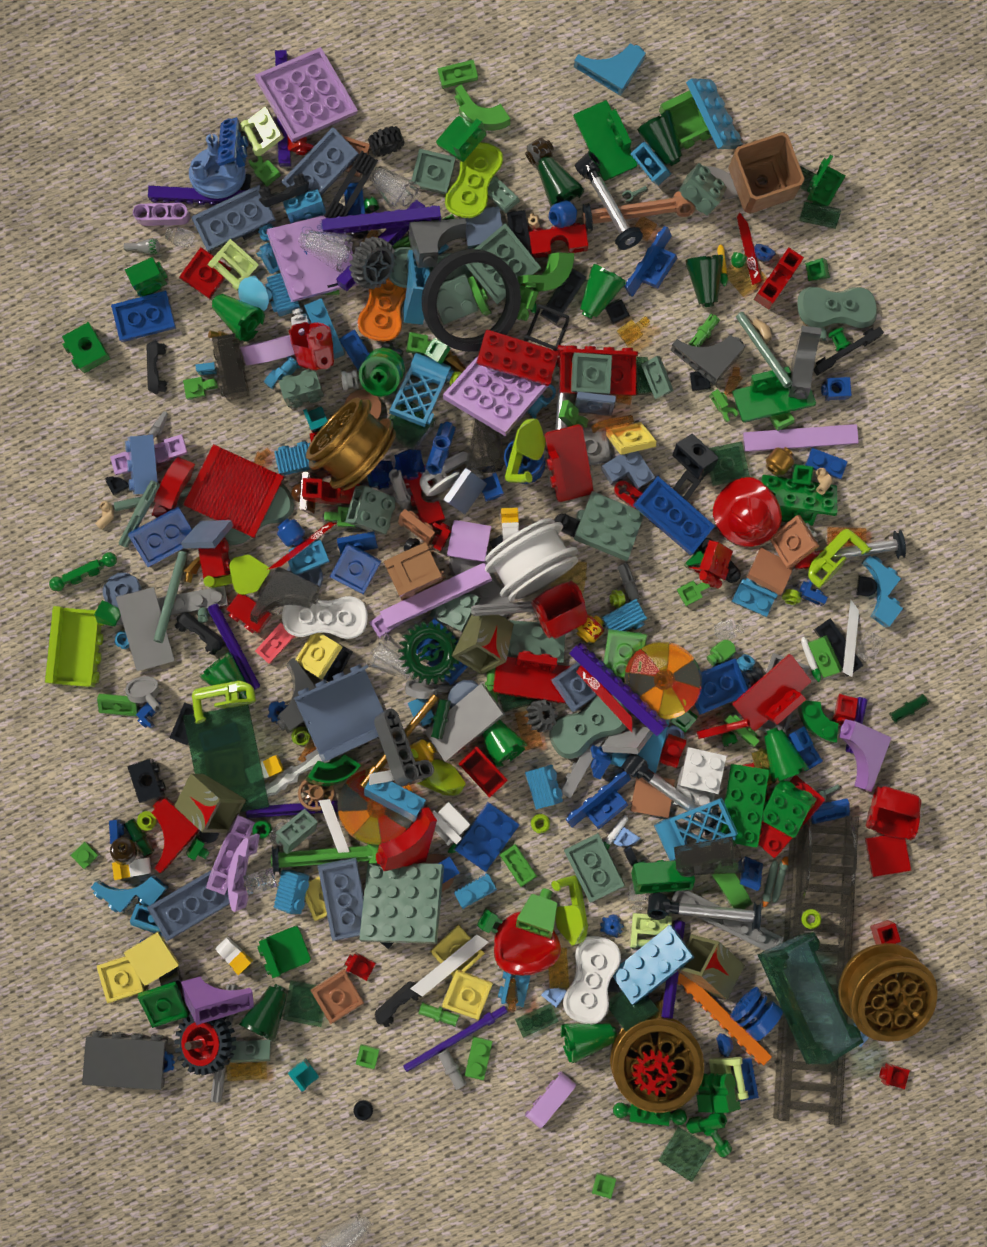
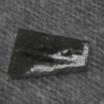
(230, 367)
(484, 450)
(709, 857)

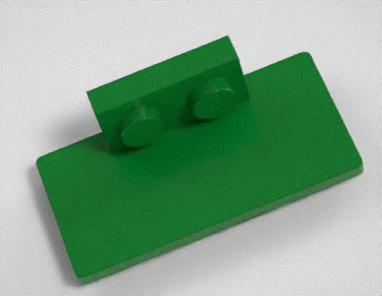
(606, 139)
(767, 398)
(801, 499)
(746, 802)

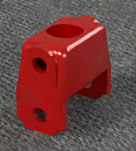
(314, 347)
(560, 609)
(483, 772)
(894, 813)

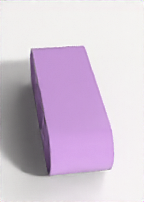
(154, 209)
(551, 1100)

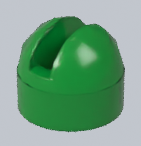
(371, 202)
(738, 259)
(729, 737)

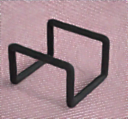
(527, 337)

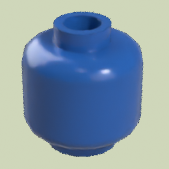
(563, 214)
(291, 532)

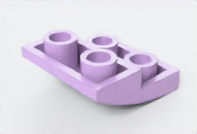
(469, 541)

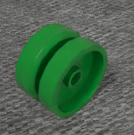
(381, 372)

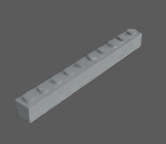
(578, 770)

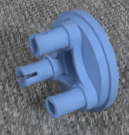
(210, 178)

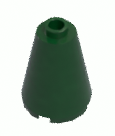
(662, 137)
(558, 182)
(706, 278)
(266, 1013)

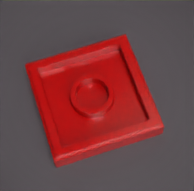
(201, 275)
(887, 855)

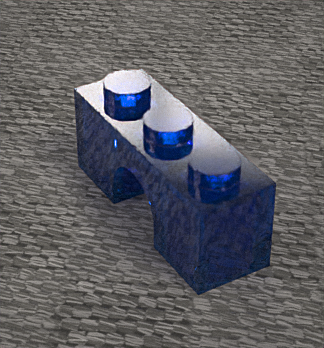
(408, 462)

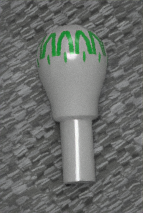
(148, 246)

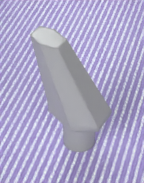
(158, 426)

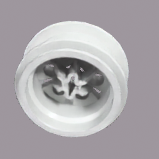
(531, 559)

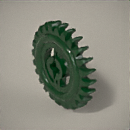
(412, 660)

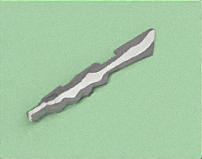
(292, 773)

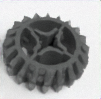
(372, 262)

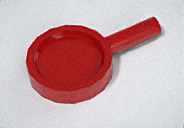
(723, 728)

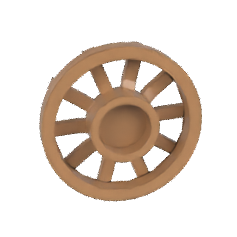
(315, 794)

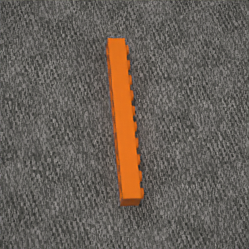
(719, 1013)

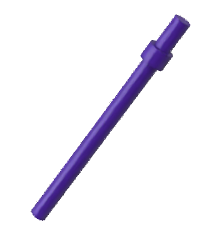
(488, 1019)

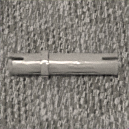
(402, 496)

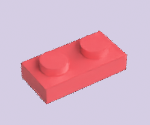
(274, 643)

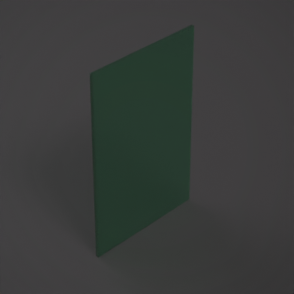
(228, 753)

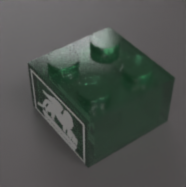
(410, 433)

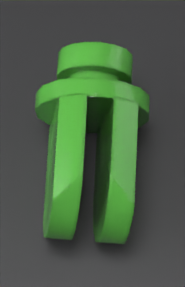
(721, 652)

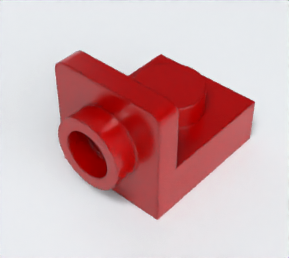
(300, 146)
(440, 540)
(845, 709)
(672, 750)
(359, 965)
(894, 1075)

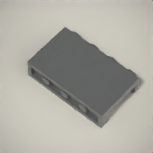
(124, 1060)

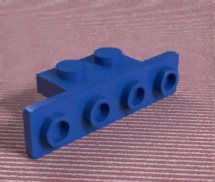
(232, 144)
(654, 265)
(603, 805)

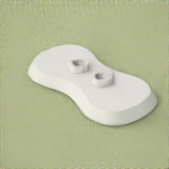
(341, 617)
(588, 994)

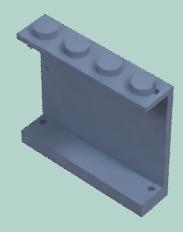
(340, 712)

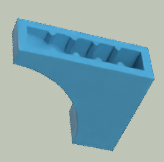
(615, 71)
(415, 284)
(650, 752)

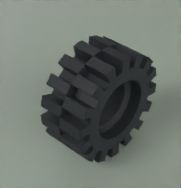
(386, 141)

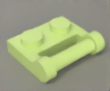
(267, 129)
(236, 259)
(644, 925)
(723, 1066)

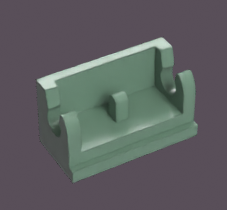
(296, 831)

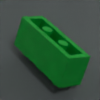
(659, 877)

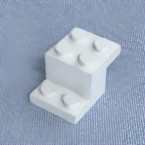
(701, 776)

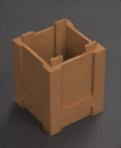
(414, 571)

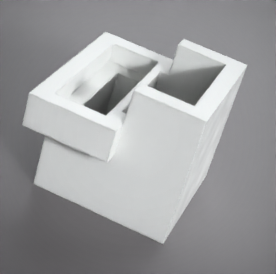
(450, 824)

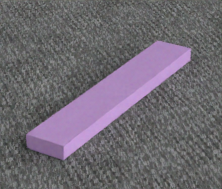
(800, 438)
(435, 596)

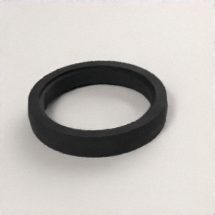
(437, 277)

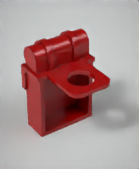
(714, 564)

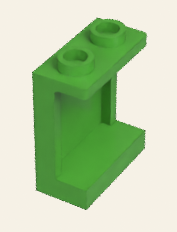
(687, 119)

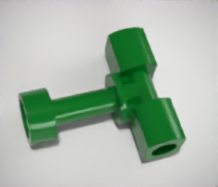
(709, 1127)

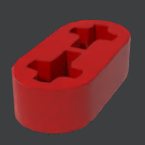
(624, 497)

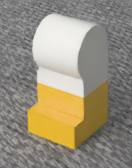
(509, 522)
(271, 766)
(136, 868)
(234, 955)

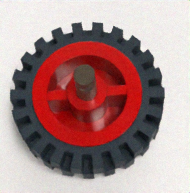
(205, 1045)

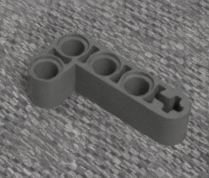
(398, 751)

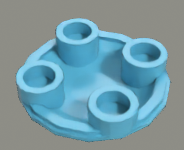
(254, 292)

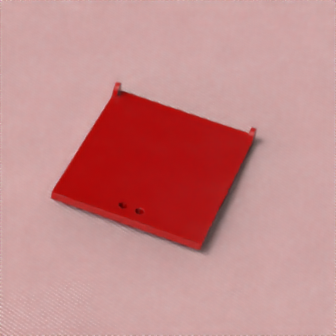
(233, 490)

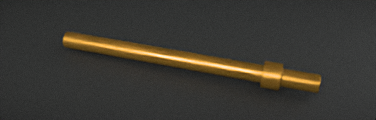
(408, 730)

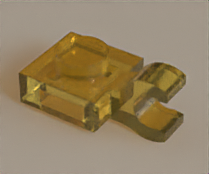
(632, 332)

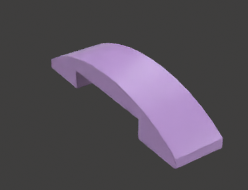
(268, 350)
(164, 452)
(238, 831)
(237, 893)

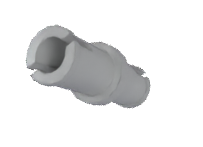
(451, 1069)

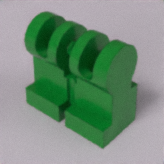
(717, 1094)

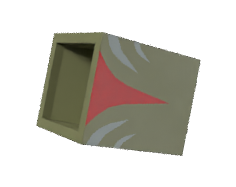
(484, 642)
(209, 804)
(712, 966)

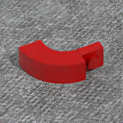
(172, 486)
(322, 492)

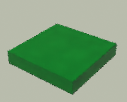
(163, 1004)

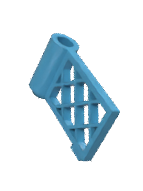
(428, 372)
(672, 834)

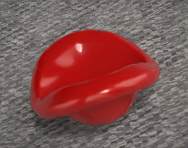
(747, 512)
(523, 951)

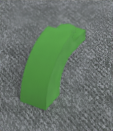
(492, 118)
(555, 274)
(733, 890)

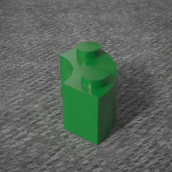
(816, 722)
(332, 773)

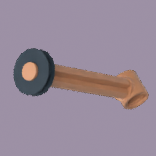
(676, 204)

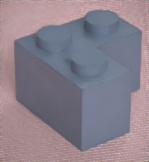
(631, 465)

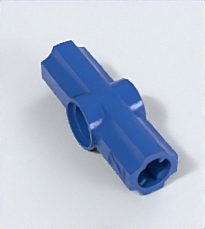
(440, 448)

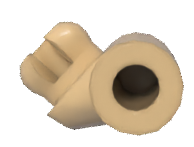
(533, 221)
(764, 330)
(824, 479)
(107, 514)

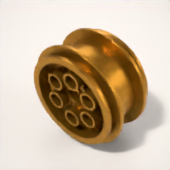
(351, 444)
(879, 968)
(639, 1035)

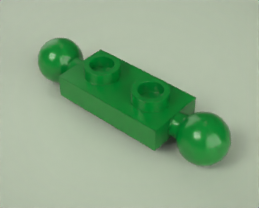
(75, 576)
(638, 1115)

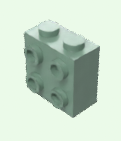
(703, 189)
(301, 388)
(371, 510)

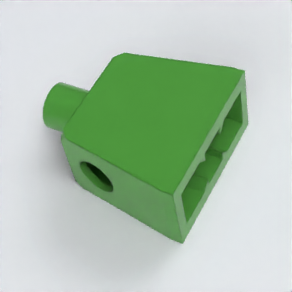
(538, 914)

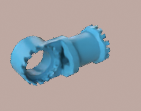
(287, 368)
(541, 402)

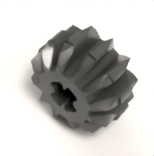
(541, 716)

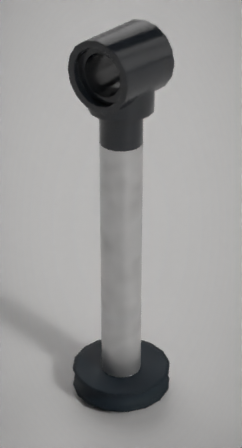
(589, 168)
(638, 768)
(660, 907)

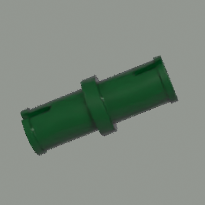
(909, 708)
(440, 719)
(139, 837)

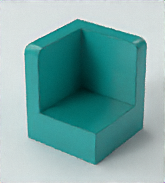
(316, 418)
(303, 1074)

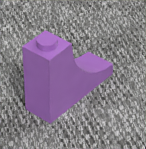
(869, 751)
(211, 1003)

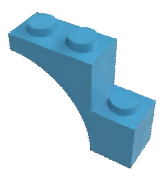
(886, 578)
(120, 899)

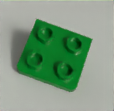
(462, 137)
(825, 183)
(788, 808)
(284, 951)

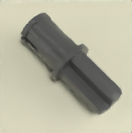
(628, 582)

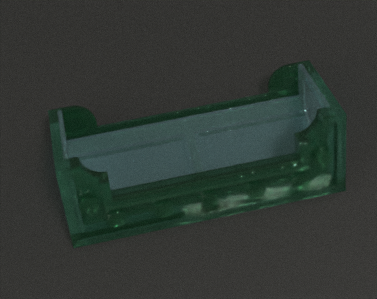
(808, 1000)

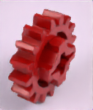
(657, 1061)

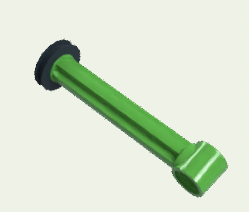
(321, 856)

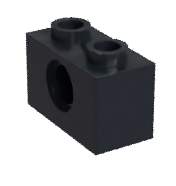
(695, 456)
(138, 772)

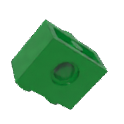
(147, 277)
(75, 343)

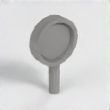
(143, 690)
(424, 691)

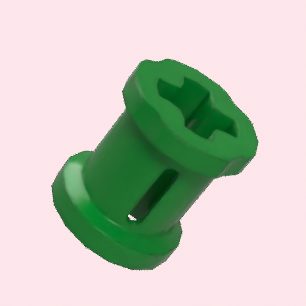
(839, 339)
(255, 829)

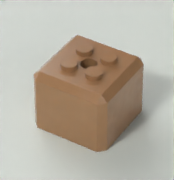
(767, 158)

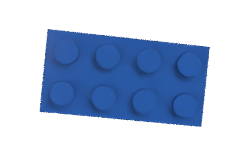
(674, 515)

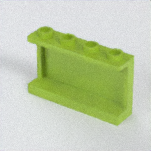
(74, 647)

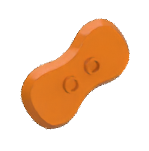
(382, 315)

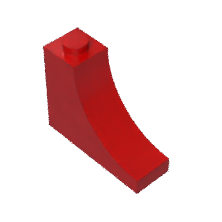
(176, 831)
(410, 846)

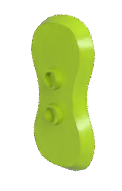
(470, 191)

